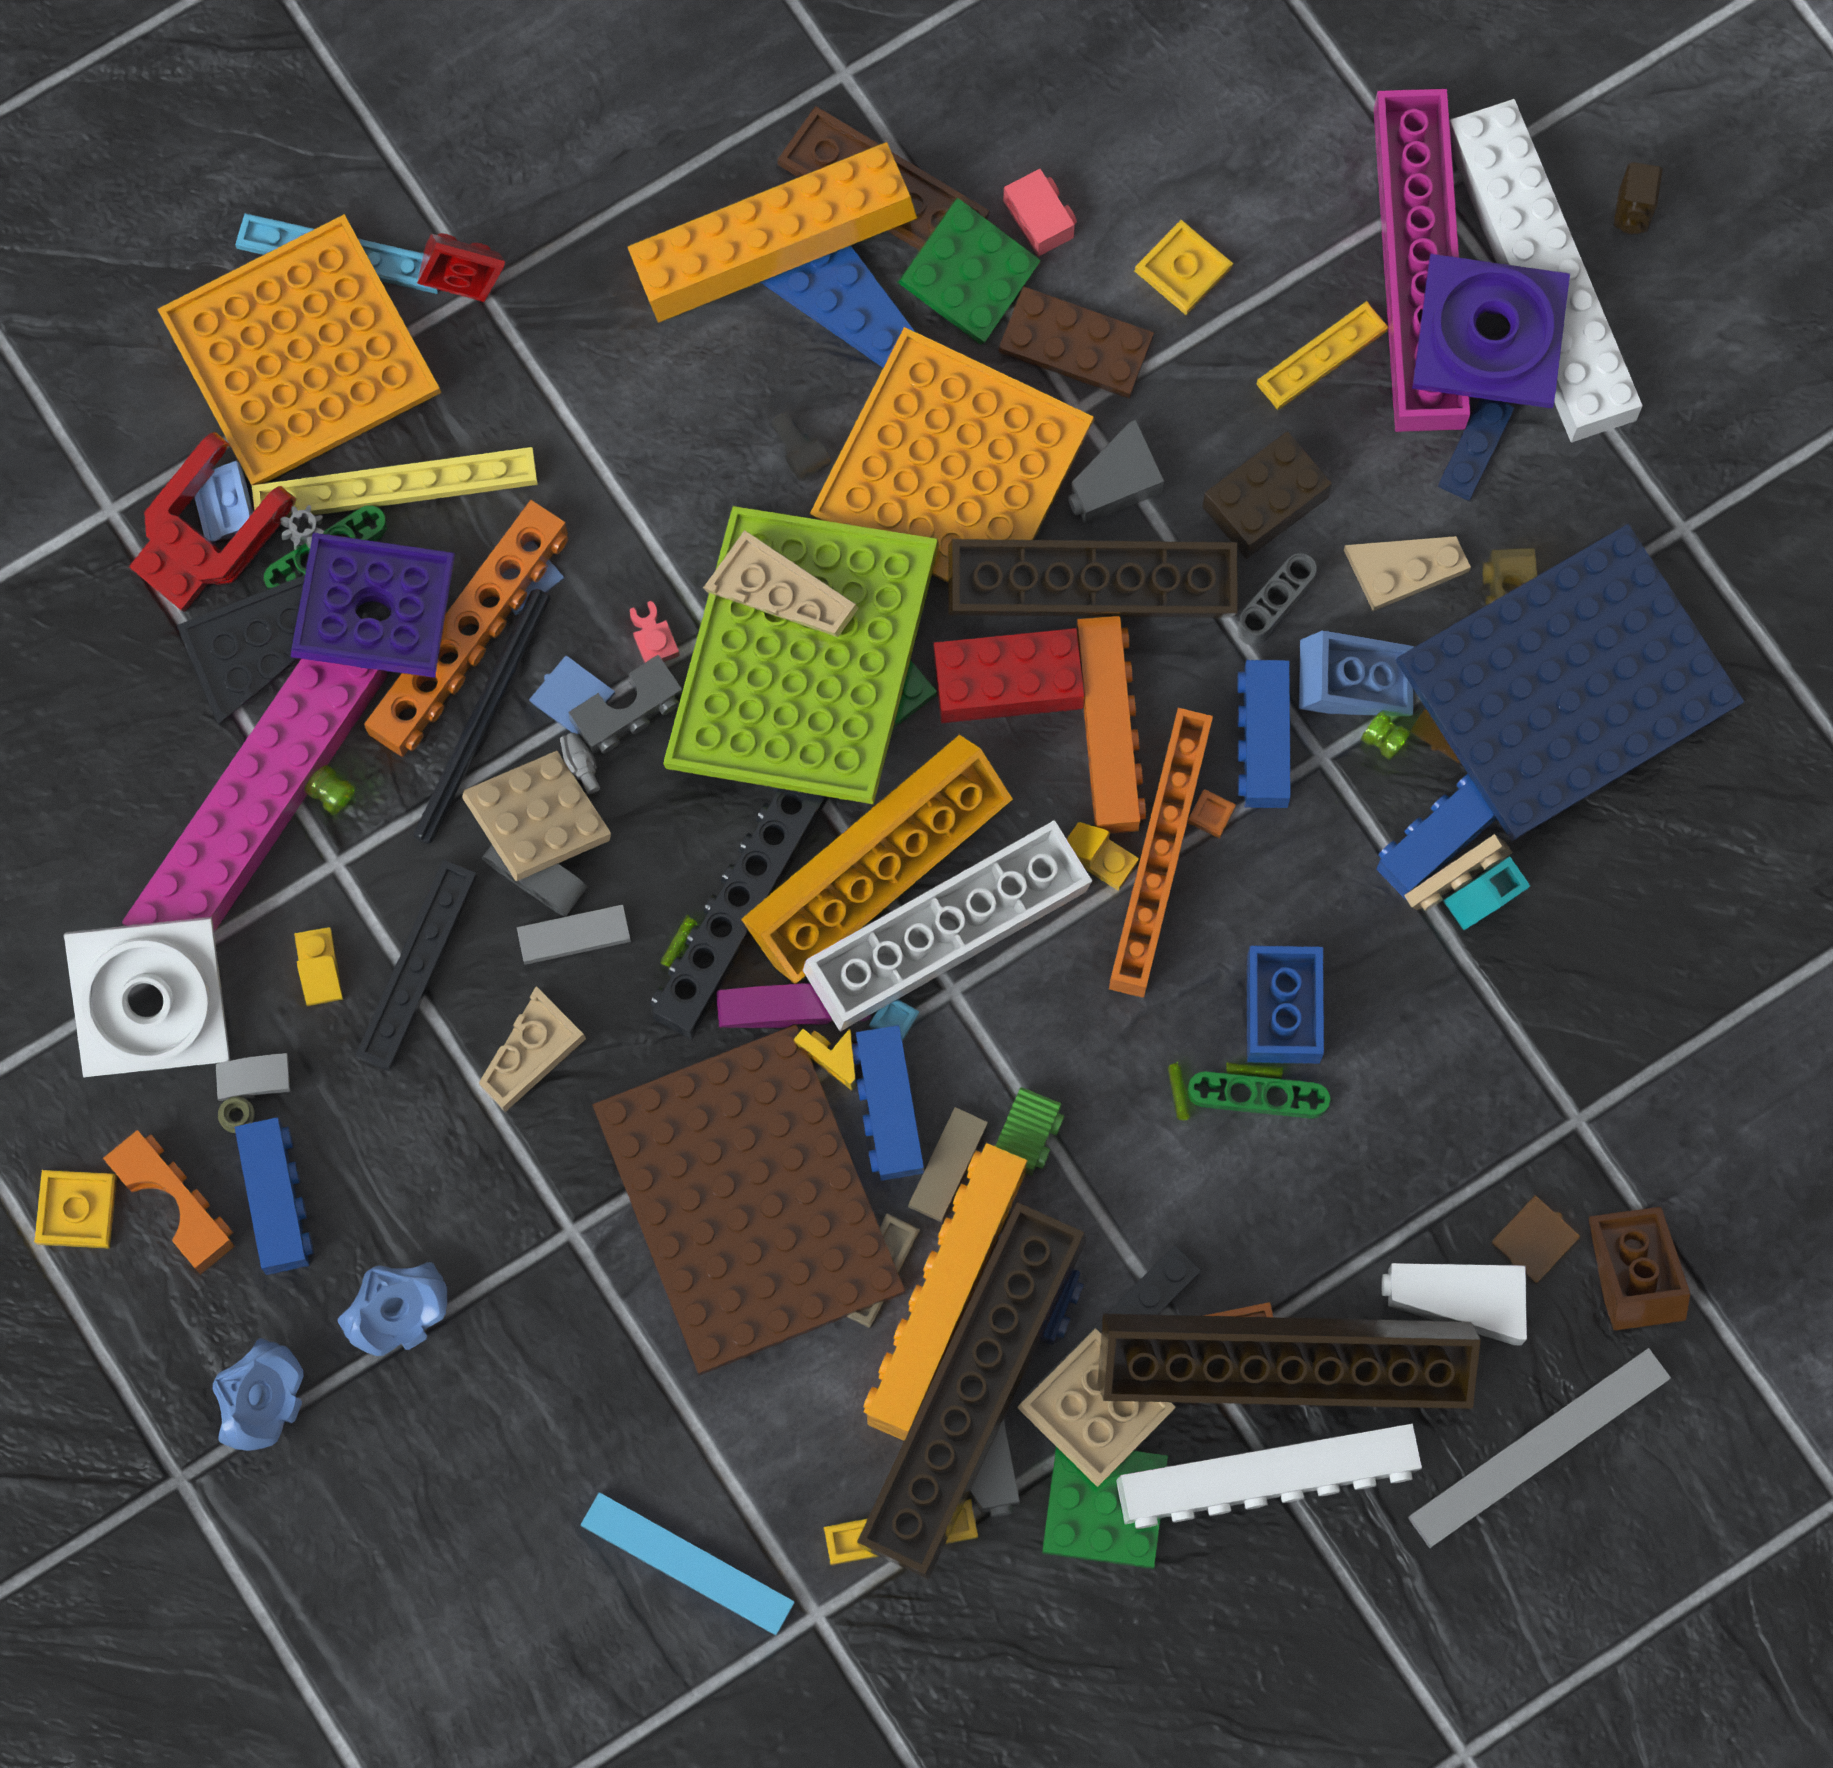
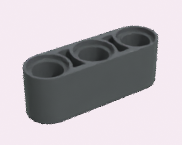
(1283, 584)
(551, 886)

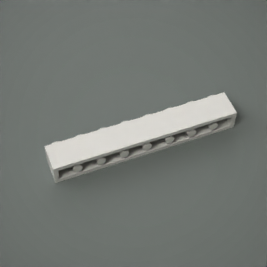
(1267, 1475)

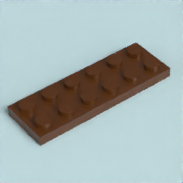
(828, 140)

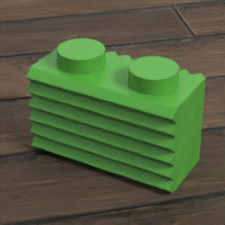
(1029, 1128)

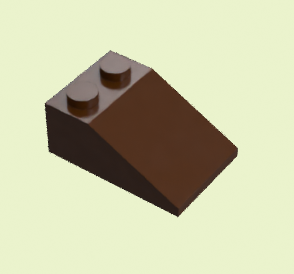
(1639, 1269)

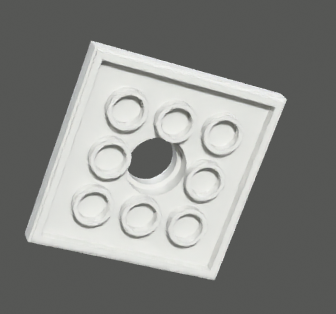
(177, 960)

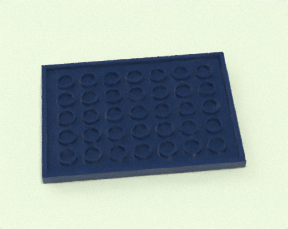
(1569, 681)

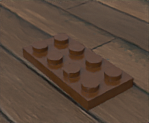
(1076, 342)

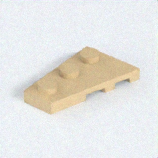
(1405, 567)
(1458, 873)
(532, 1050)

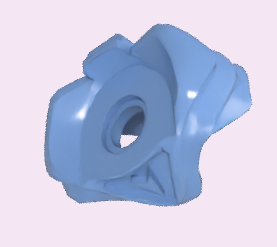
(395, 1308)
(258, 1396)

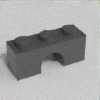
(604, 726)

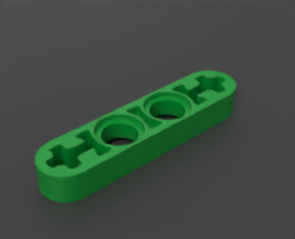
(342, 527)
(1258, 1101)

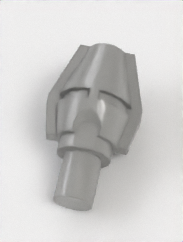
(580, 761)

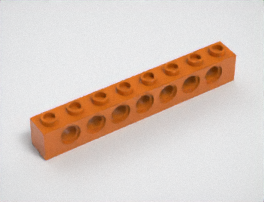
(531, 525)
(1160, 853)

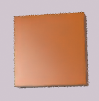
(1211, 813)

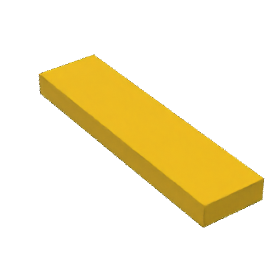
(1322, 355)
(843, 1537)

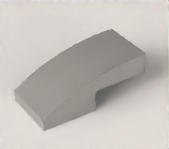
(253, 1076)

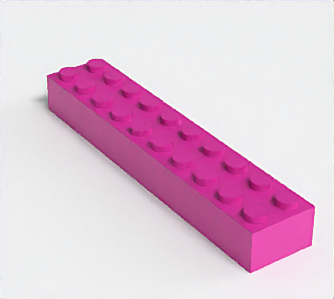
(1415, 222)
(257, 794)

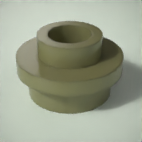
(231, 1105)

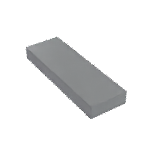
(573, 934)

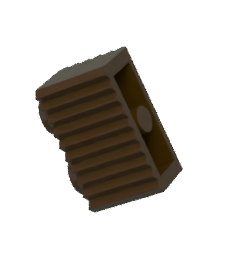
(1637, 198)

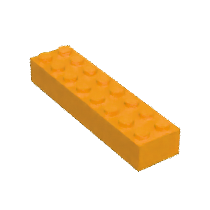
(772, 232)
(878, 857)
(947, 1291)

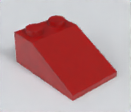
(460, 267)

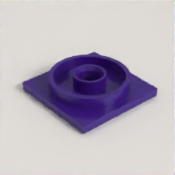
(1463, 362)
(358, 571)

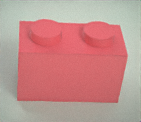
(1039, 212)

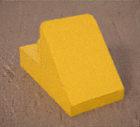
(1101, 855)
(318, 966)
(836, 1061)

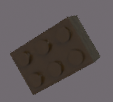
(1266, 495)

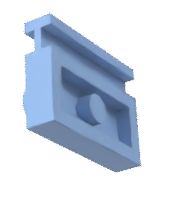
(224, 502)

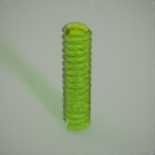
(678, 942)
(1257, 1071)
(1178, 1092)

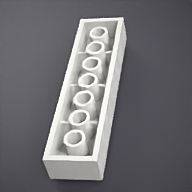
(946, 925)

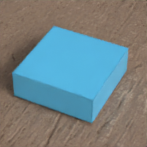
(895, 1014)

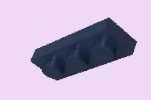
(1475, 448)

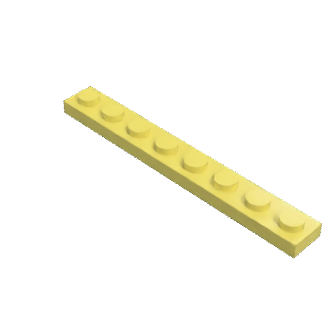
(408, 482)

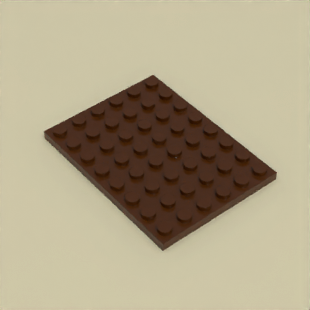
(748, 1200)

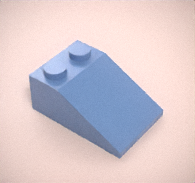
(1353, 676)

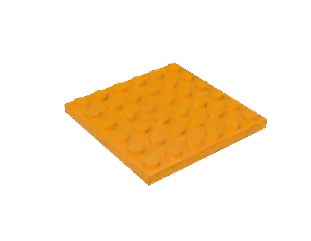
(299, 351)
(951, 452)

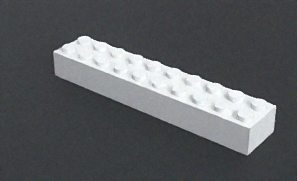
(1531, 232)

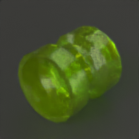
(1378, 731)
(329, 789)

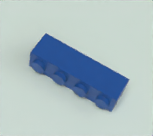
(1265, 734)
(1436, 839)
(889, 1103)
(272, 1195)

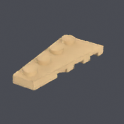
(773, 584)

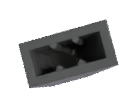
(1116, 477)
(996, 1484)

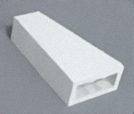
(1479, 1294)

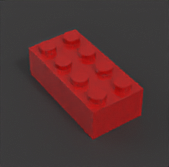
(1008, 675)

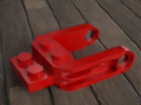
(182, 560)

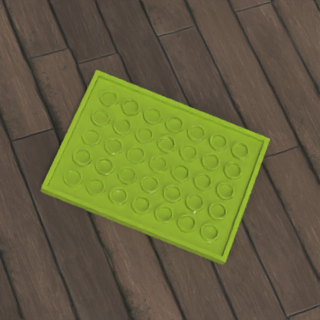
(793, 702)

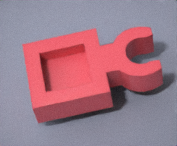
(653, 638)

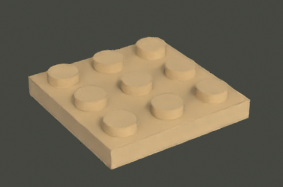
(536, 815)
(1082, 1425)

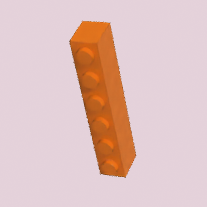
(1108, 724)

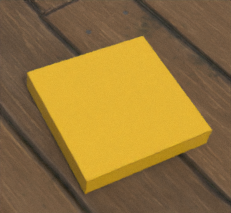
(1183, 267)
(75, 1209)

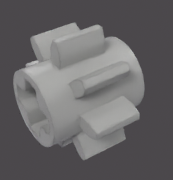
(295, 521)

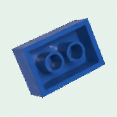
(1285, 1004)

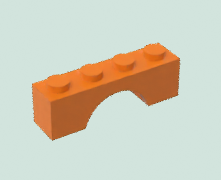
(141, 1167)

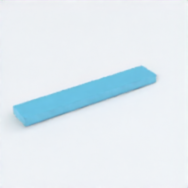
(390, 263)
(687, 1564)

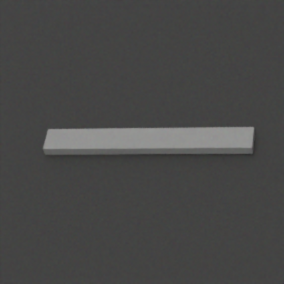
(1539, 1448)

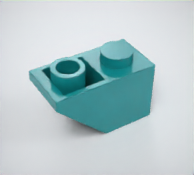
(1486, 893)

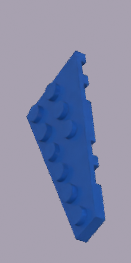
(845, 300)

